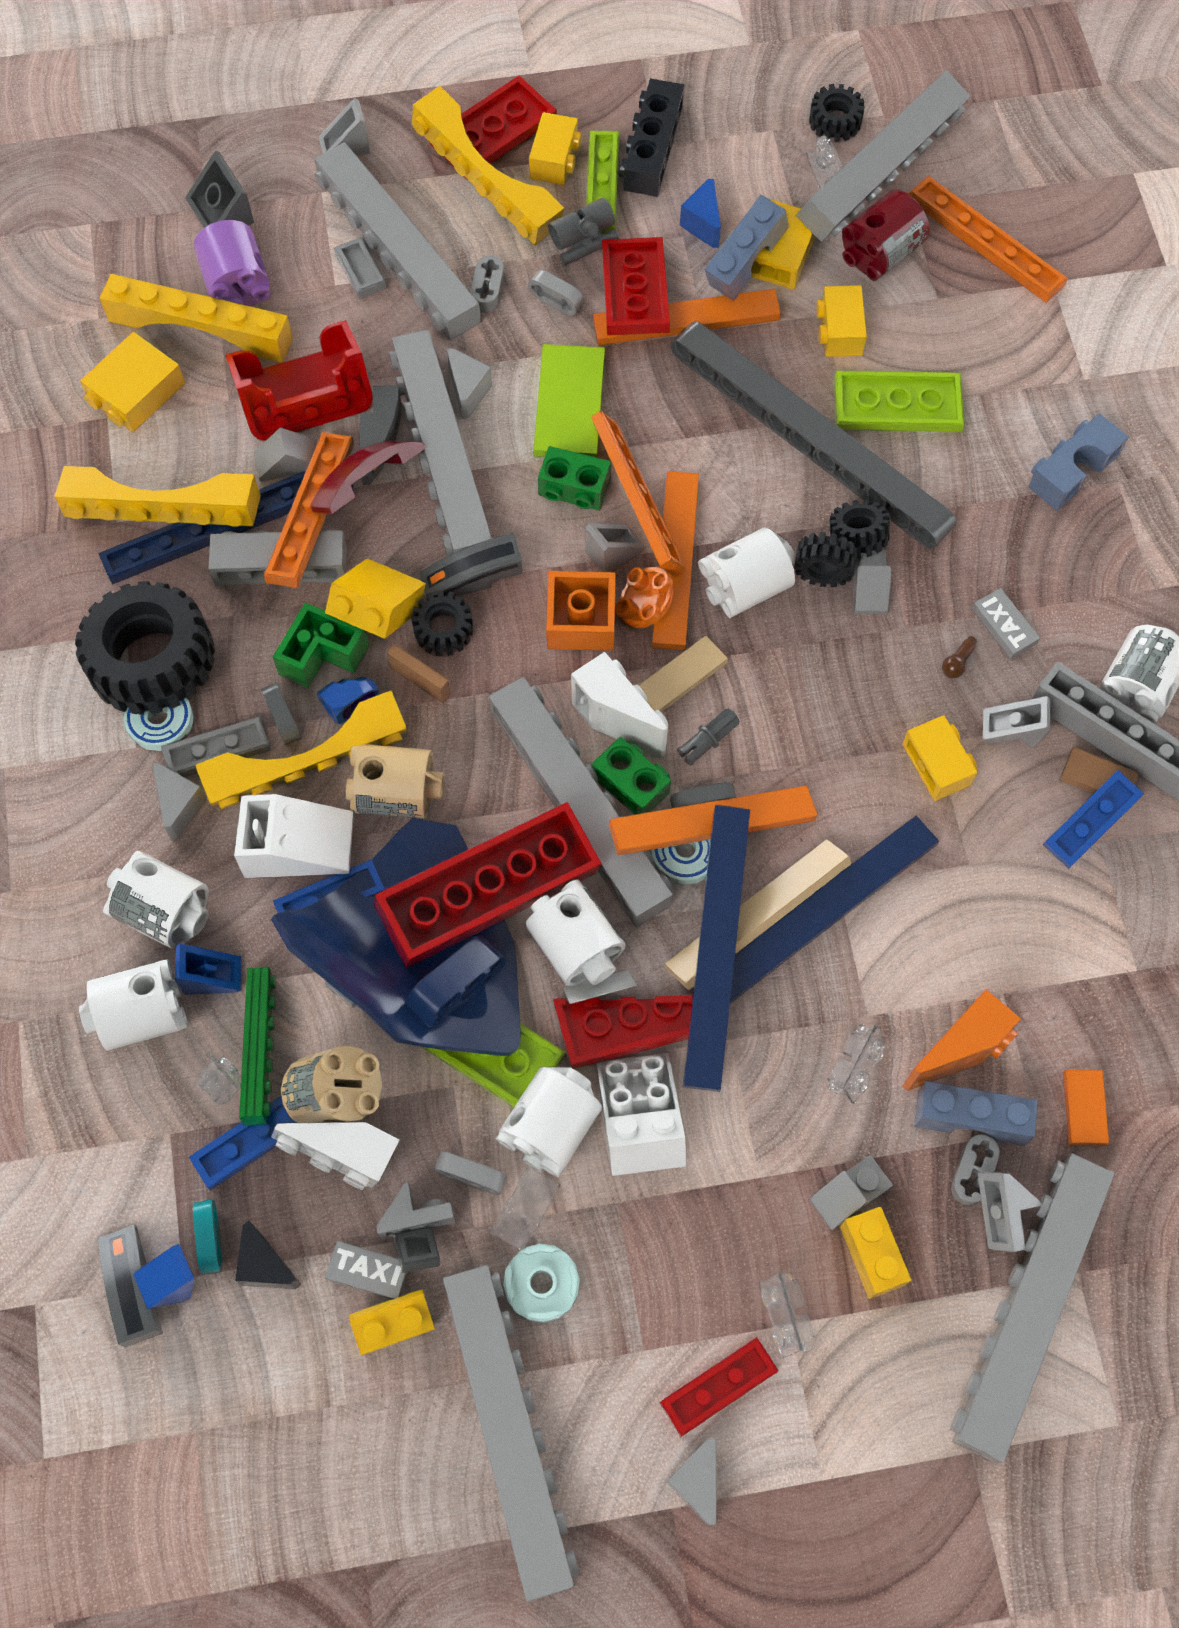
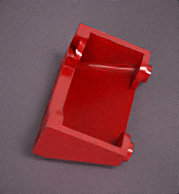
(304, 389)

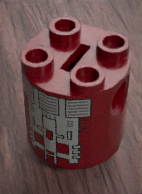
(885, 234)

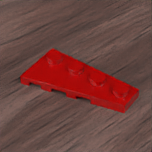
(616, 1028)

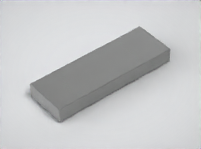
(241, 739)

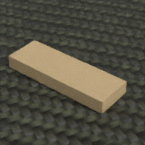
(683, 674)

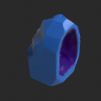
(343, 696)

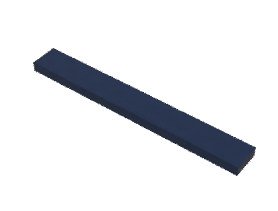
(185, 538)
(830, 904)
(716, 949)

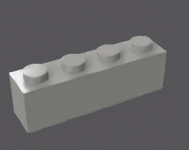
(245, 556)

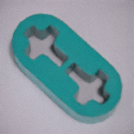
(207, 1236)

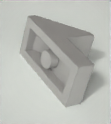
(871, 584)
(1018, 720)
(850, 1192)
(1001, 1204)
(403, 1217)

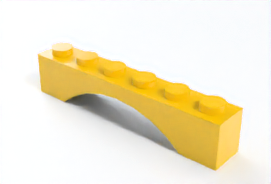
(524, 205)
(145, 303)
(219, 501)
(233, 776)

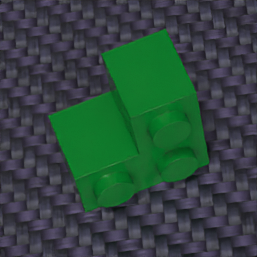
(317, 639)

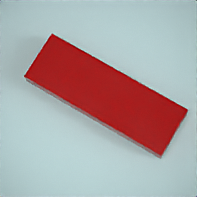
(718, 1387)

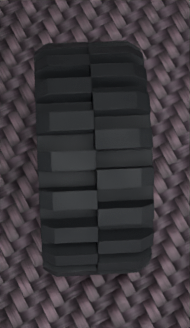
(131, 615)

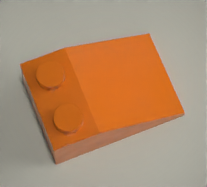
(976, 1035)

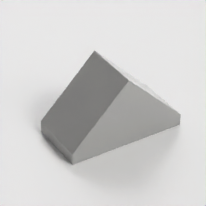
(347, 128)
(470, 380)
(284, 455)
(611, 545)
(178, 800)
(697, 1482)

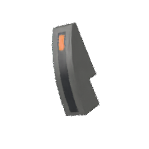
(382, 423)
(474, 567)
(121, 1257)

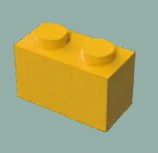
(554, 148)
(842, 321)
(940, 757)
(875, 1252)

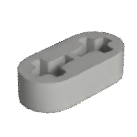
(493, 284)
(556, 292)
(966, 1167)
(470, 1173)

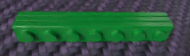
(257, 1046)

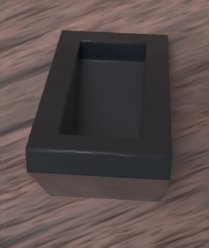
(260, 1264)

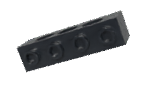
(653, 137)

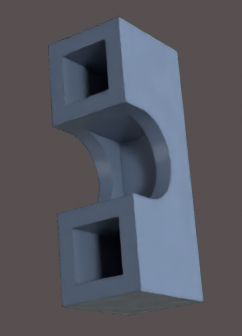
(757, 230)
(1093, 444)
(954, 1107)

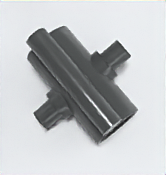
(583, 230)

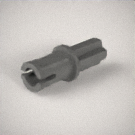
(708, 736)

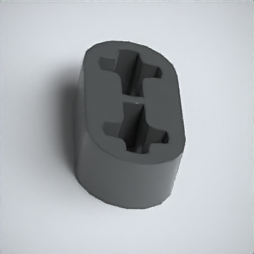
(280, 713)
(703, 794)

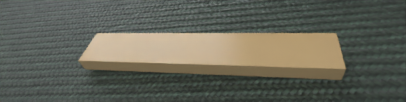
(771, 904)

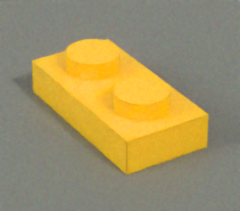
(391, 1322)

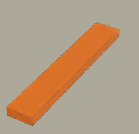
(988, 239)
(711, 312)
(638, 494)
(679, 519)
(303, 524)
(694, 822)

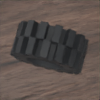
(839, 100)
(863, 525)
(825, 559)
(442, 606)

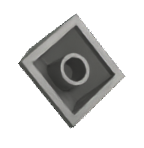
(219, 194)

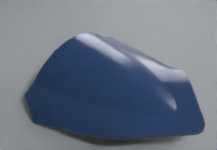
(447, 1002)

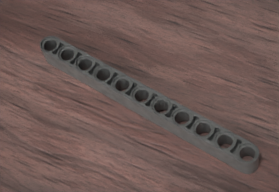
(813, 434)

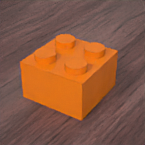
(580, 610)

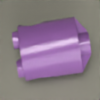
(232, 263)

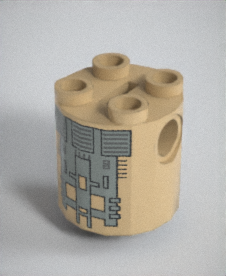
(393, 781)
(332, 1086)

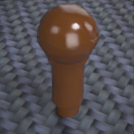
(955, 664)

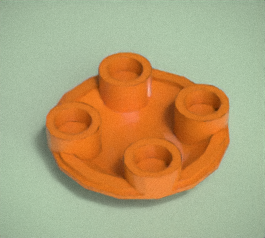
(645, 596)

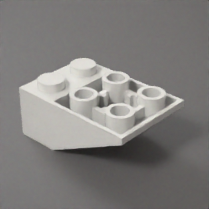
(616, 706)
(292, 837)
(641, 1114)
(349, 1147)

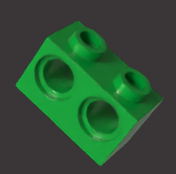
(575, 472)
(624, 782)

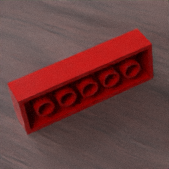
(485, 884)

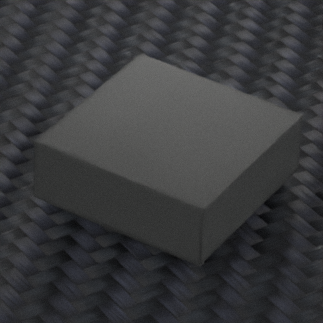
(417, 1249)

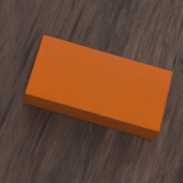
(1085, 1107)

